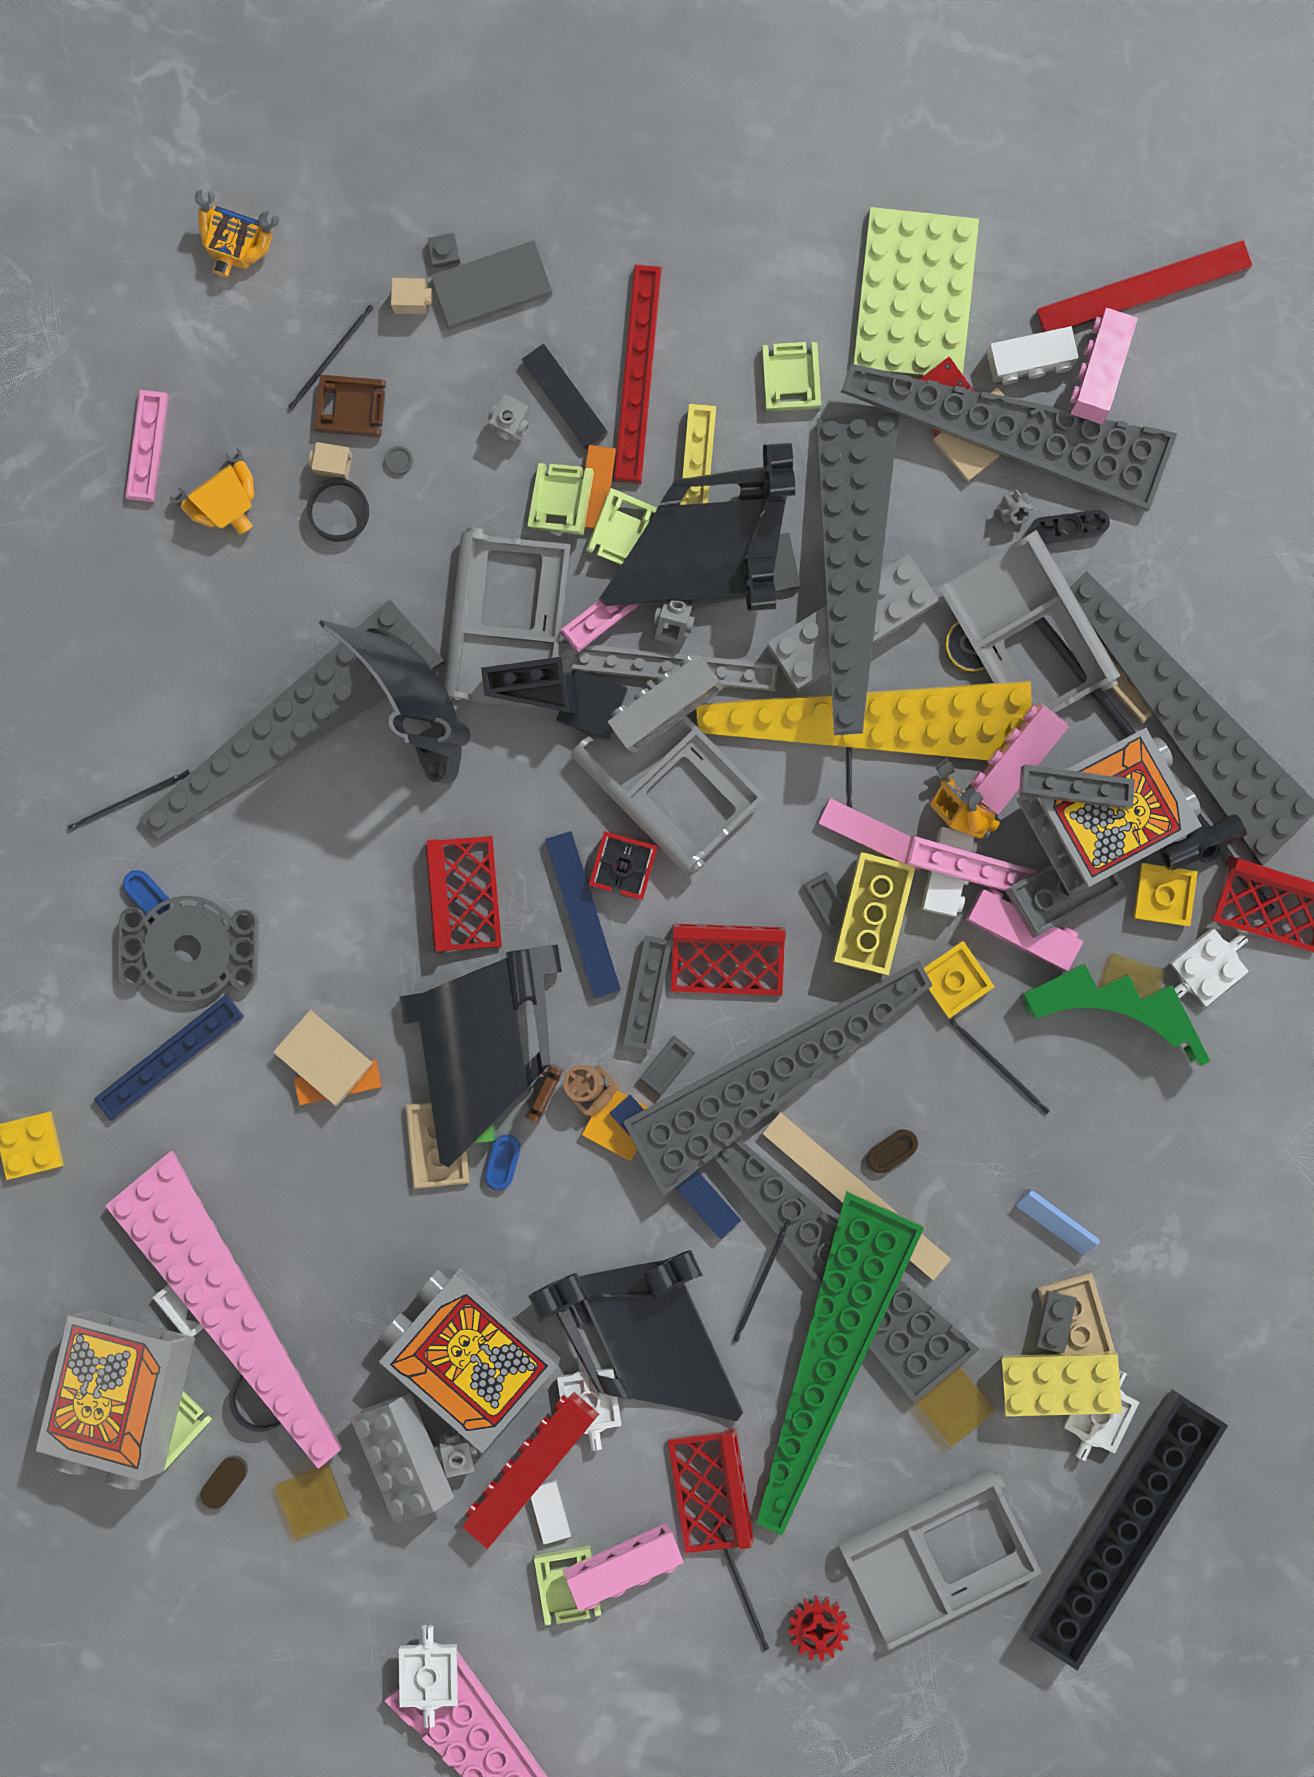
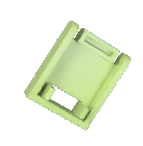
(791, 373)
(562, 495)
(617, 531)
(186, 1427)
(554, 1588)

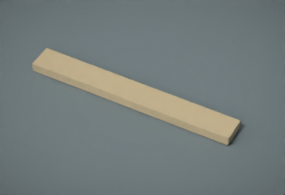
(839, 1179)

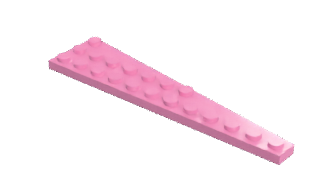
(186, 1249)
(473, 1734)

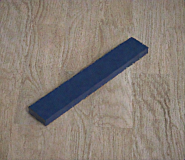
(583, 914)
(169, 1057)
(693, 1189)

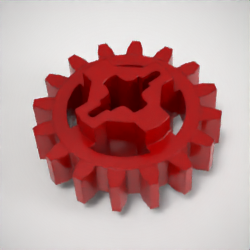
(829, 1628)

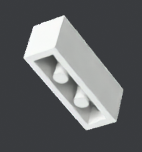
(1032, 355)
(944, 892)

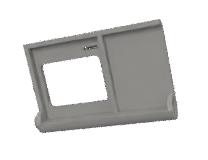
(1015, 592)
(480, 645)
(902, 1577)

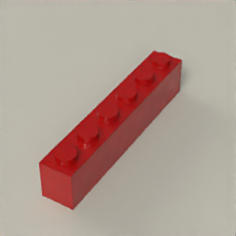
(530, 1470)

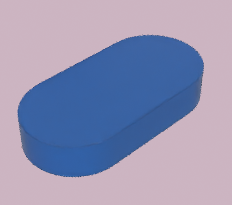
(144, 891)
(502, 1162)

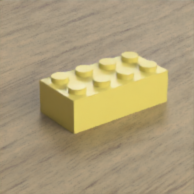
(873, 914)
(1061, 1384)

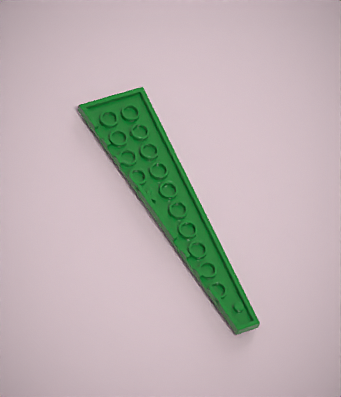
(855, 1291)

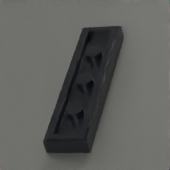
(564, 396)

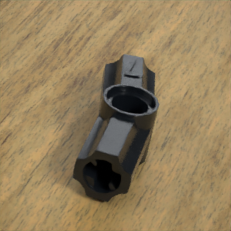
(1203, 843)

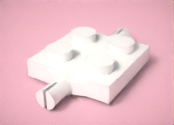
(1209, 966)
(604, 1404)
(1102, 1429)
(428, 1676)

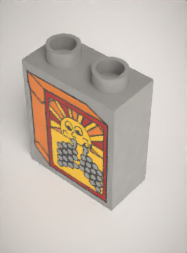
(1096, 840)
(467, 1357)
(114, 1398)

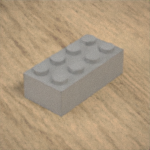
(665, 703)
(402, 1458)

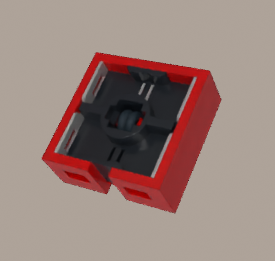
(626, 855)

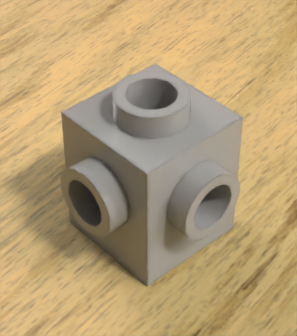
(509, 419)
(673, 622)
(455, 1453)

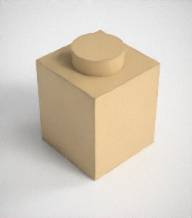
(410, 296)
(330, 461)

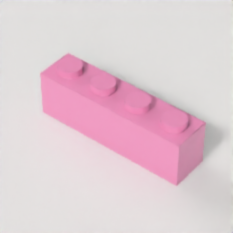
(1104, 365)
(1024, 746)
(1002, 920)
(622, 1567)

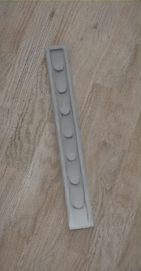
(653, 664)

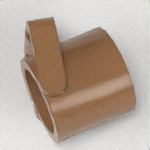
(588, 1084)

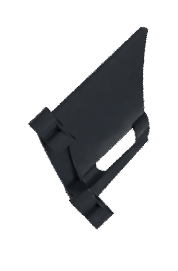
(711, 546)
(413, 693)
(476, 1043)
(647, 1333)

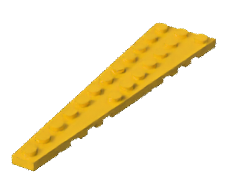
(927, 721)

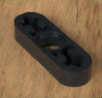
(1089, 531)

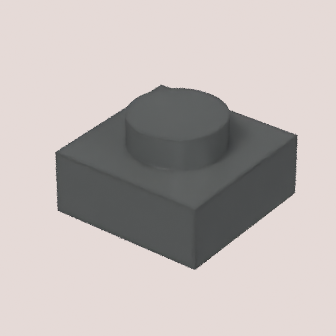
(443, 250)

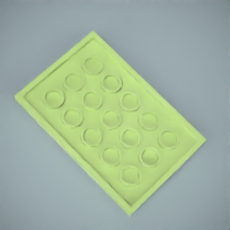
(915, 291)

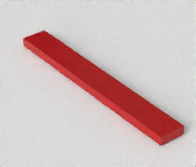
(1146, 287)
(638, 374)

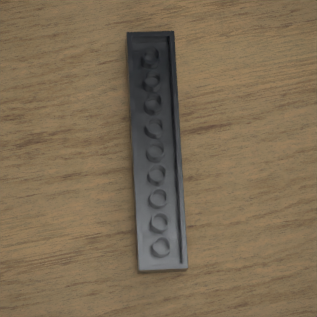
(1124, 1529)

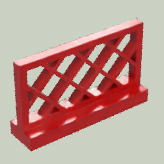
(1275, 879)
(438, 894)
(728, 935)
(735, 1489)

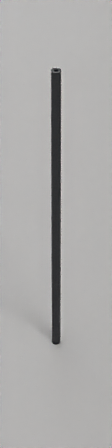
(1121, 722)

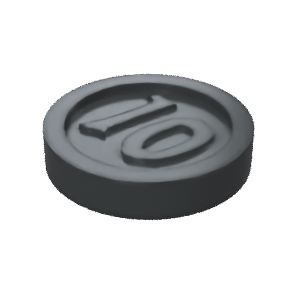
(399, 460)

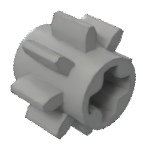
(1016, 507)

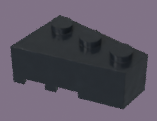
(535, 682)

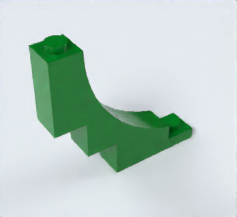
(1158, 1010)

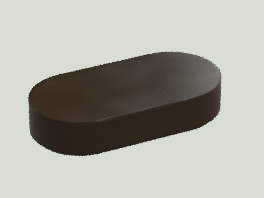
(892, 1151)
(224, 1482)

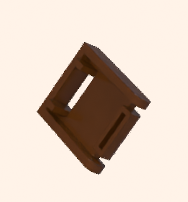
(356, 406)
(545, 1094)

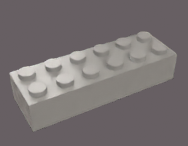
(804, 648)

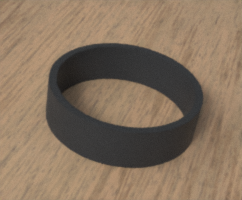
(329, 483)
(238, 1417)

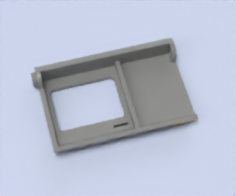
(630, 775)

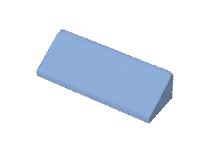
(1056, 1222)

